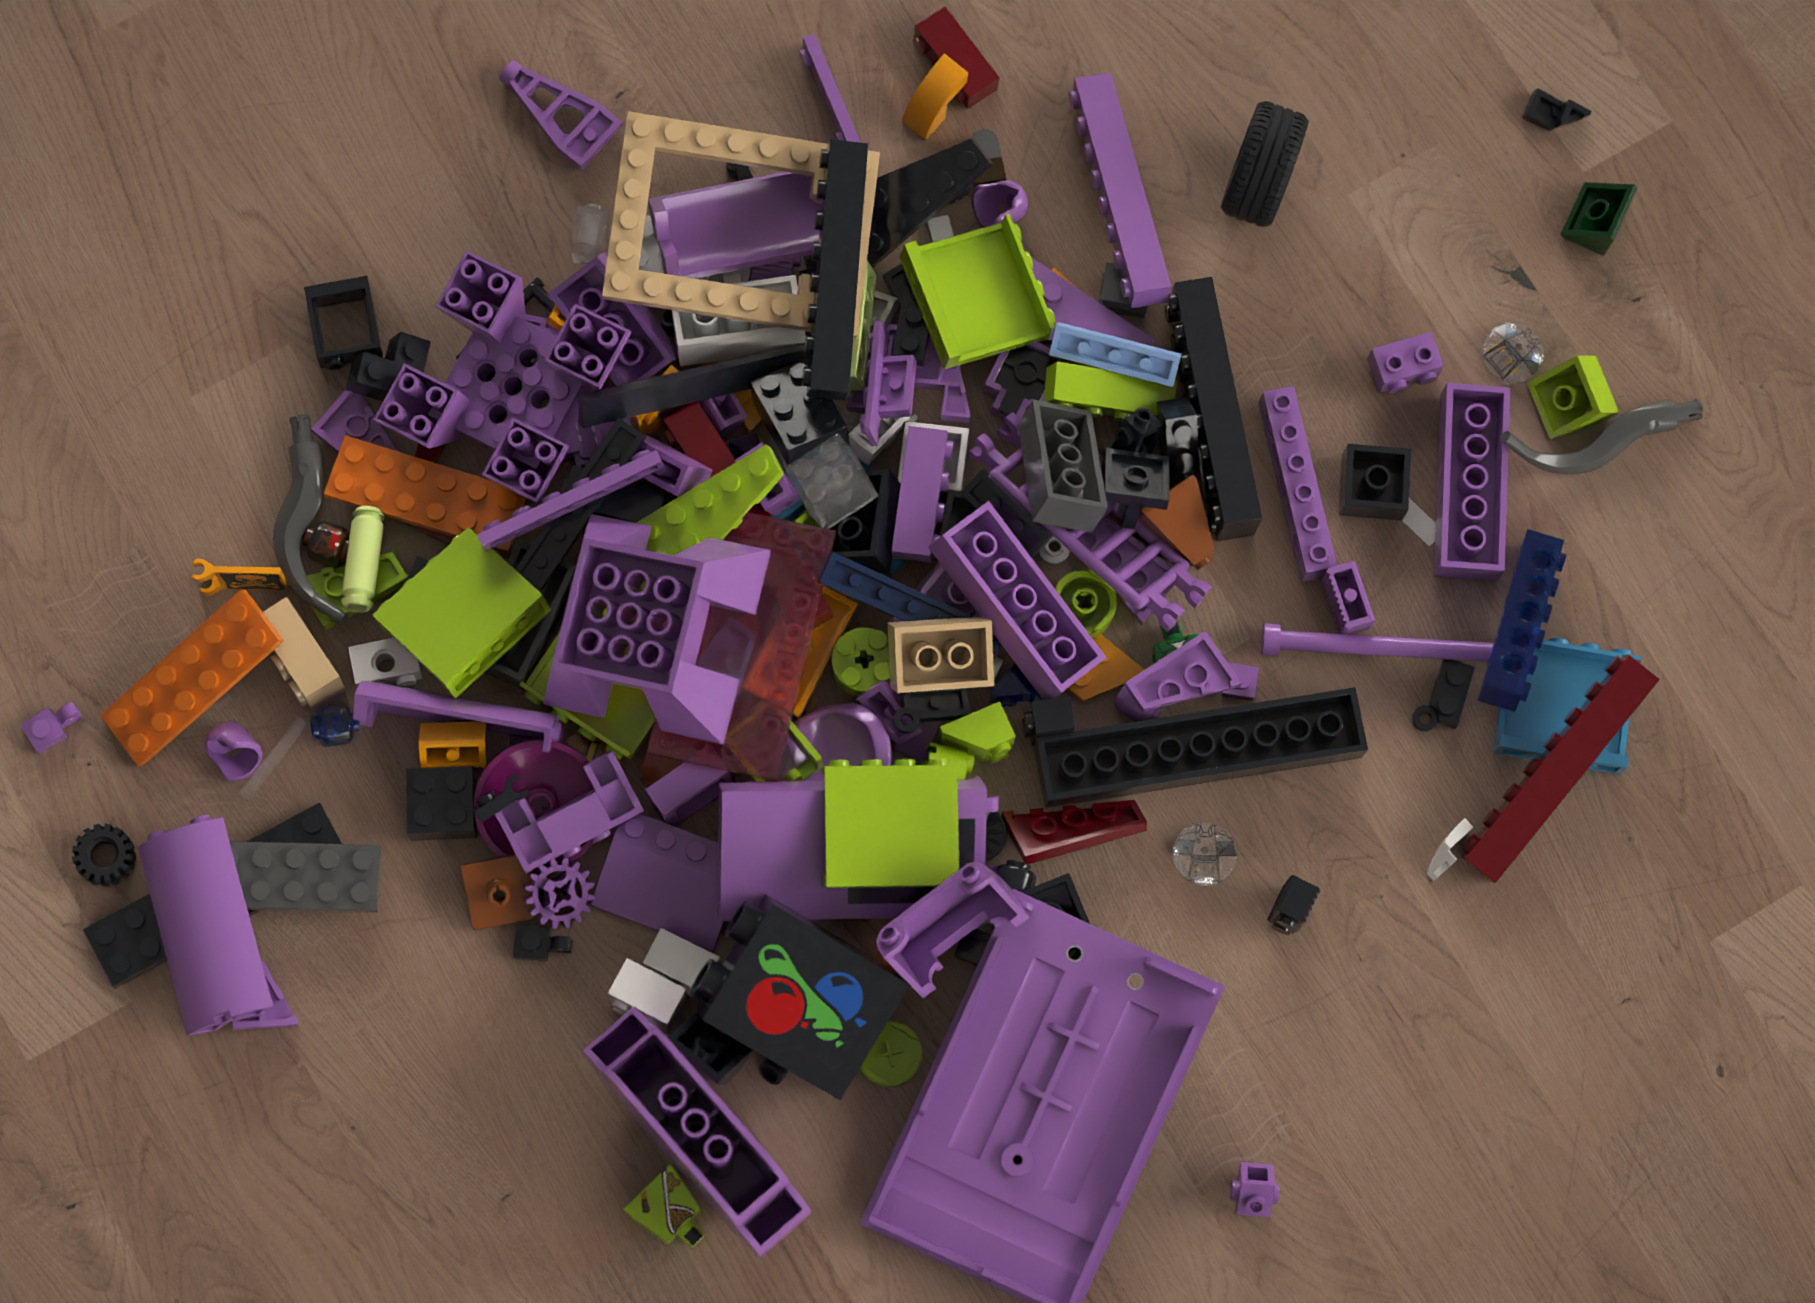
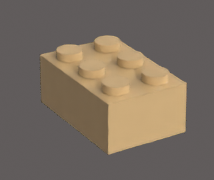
(940, 654)
(302, 659)

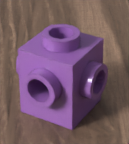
(1254, 1189)

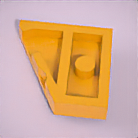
(1107, 675)

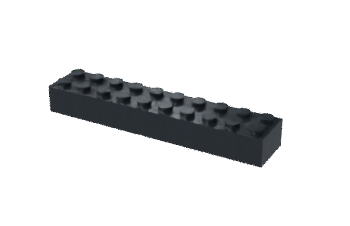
(1200, 747)

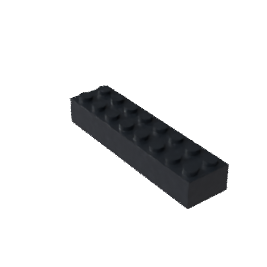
(1213, 395)

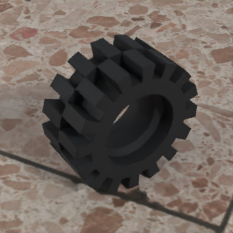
(91, 839)

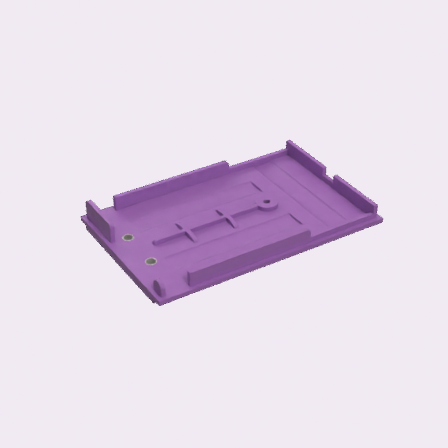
(1049, 1068)

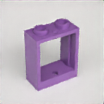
(686, 791)

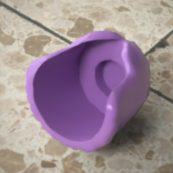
(989, 196)
(227, 737)

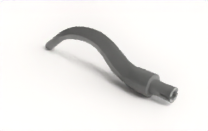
(1613, 440)
(297, 513)

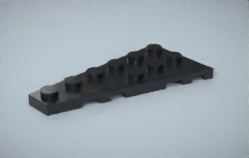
(918, 192)

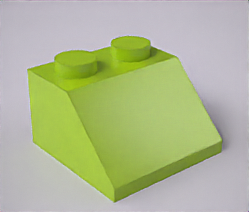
(1573, 396)
(982, 733)

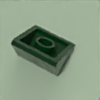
(1598, 215)

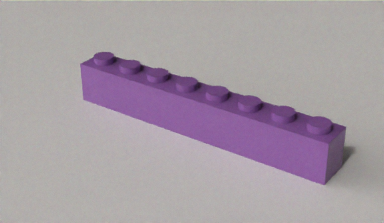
(1120, 191)

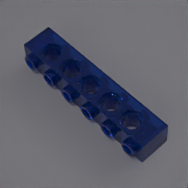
(1498, 686)

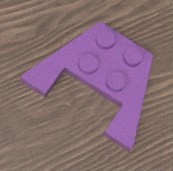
(928, 377)

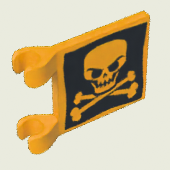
(239, 578)

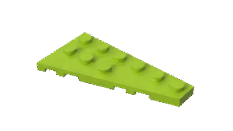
(714, 505)

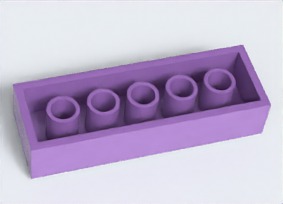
(1472, 482)
(1019, 601)

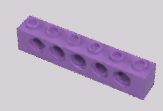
(1297, 483)

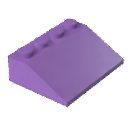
(662, 880)

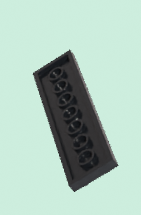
(130, 938)

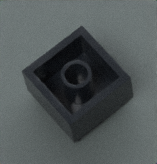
(1375, 482)
(441, 803)

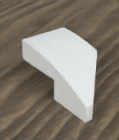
(1444, 857)

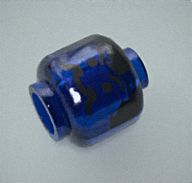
(333, 725)

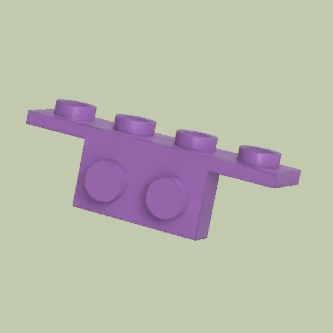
(889, 384)

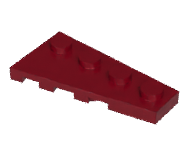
(1056, 833)

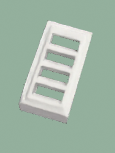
(862, 446)

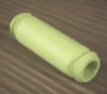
(362, 559)

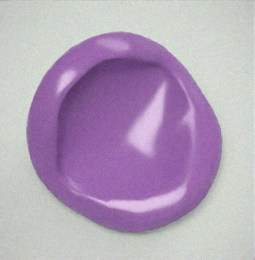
(846, 733)

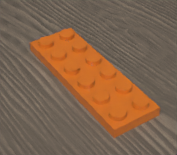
(419, 490)
(191, 677)

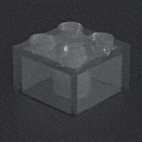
(831, 482)

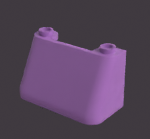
(943, 919)

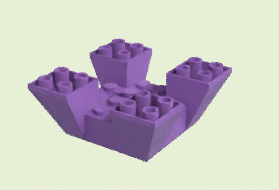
(530, 439)
(659, 662)

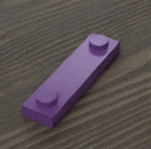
(813, 57)

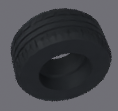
(1264, 164)

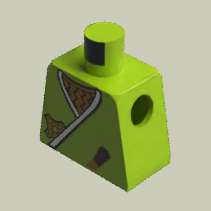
(667, 1209)

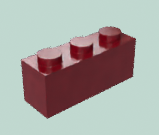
(943, 35)

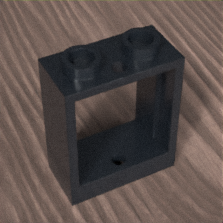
(338, 293)

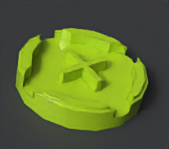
(893, 1056)

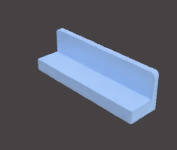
(1115, 354)

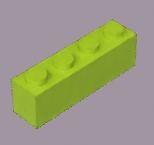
(1102, 390)

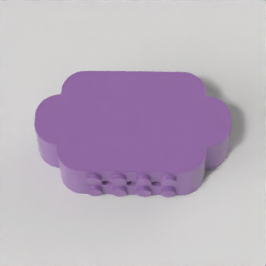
(697, 1132)

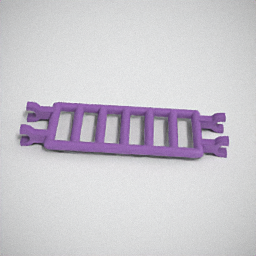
(1148, 597)

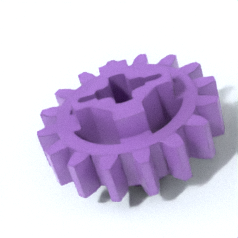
(551, 903)

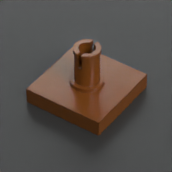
(496, 891)

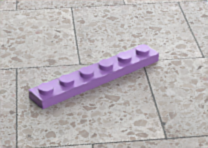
(557, 505)

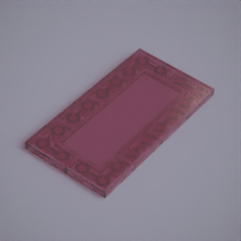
(760, 651)

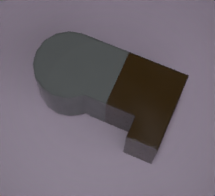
(990, 145)

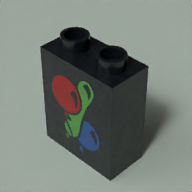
(798, 994)

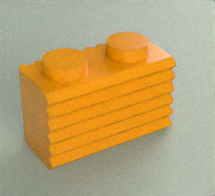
(453, 744)

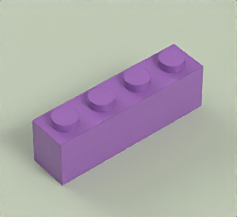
(920, 493)

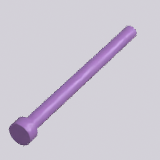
(1274, 640)

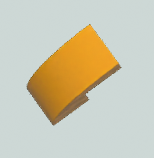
(931, 98)

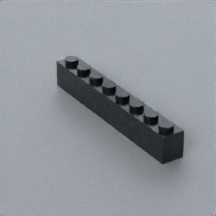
(836, 270)

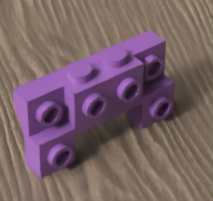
(575, 822)

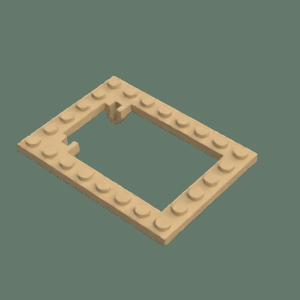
(630, 285)

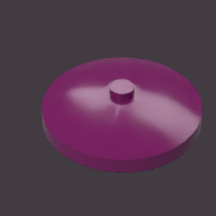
(549, 777)

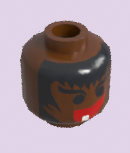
(327, 543)

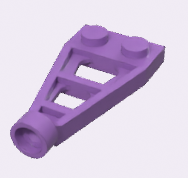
(587, 137)

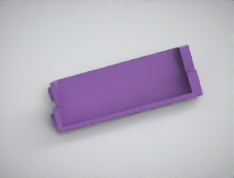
(735, 225)
(442, 708)
(204, 925)

